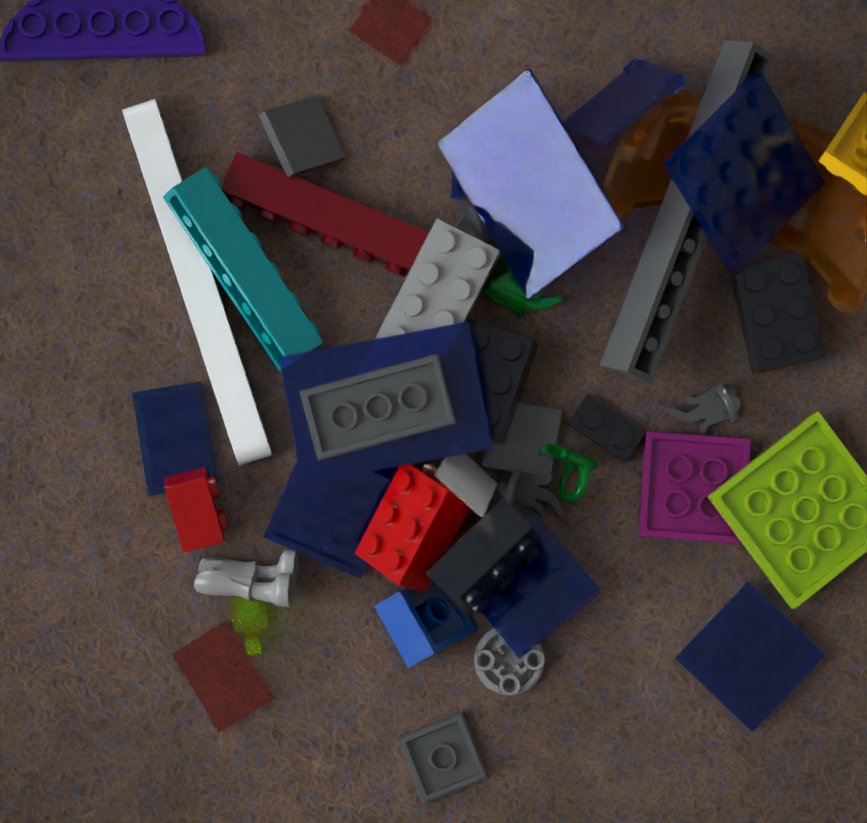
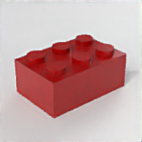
(412, 527)

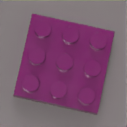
(679, 477)

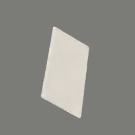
(467, 481)

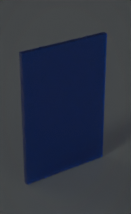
(530, 184)
(346, 361)

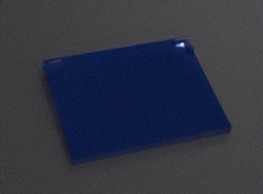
(623, 101)

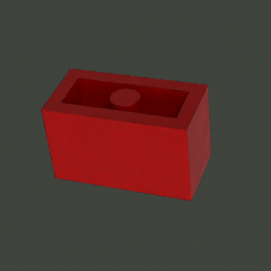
(195, 509)

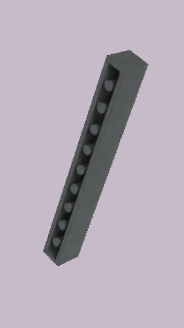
(674, 240)

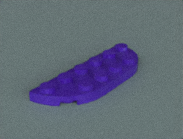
(101, 30)

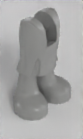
(249, 580)

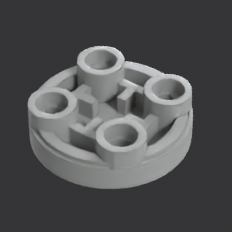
(502, 669)

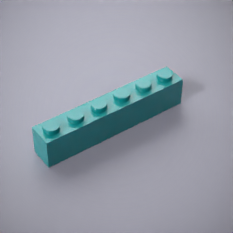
(242, 266)

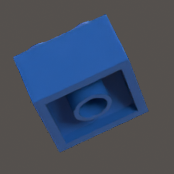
(422, 622)

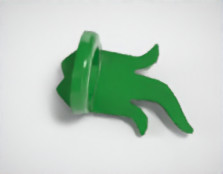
(508, 293)
(571, 460)

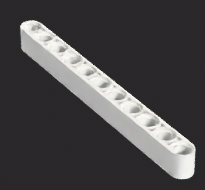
(198, 289)

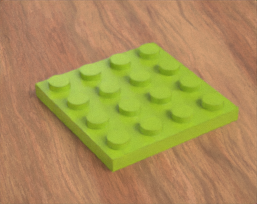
(799, 509)

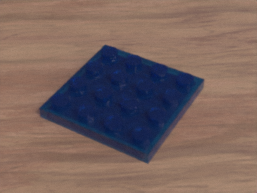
(744, 173)

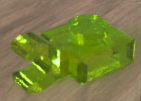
(250, 618)

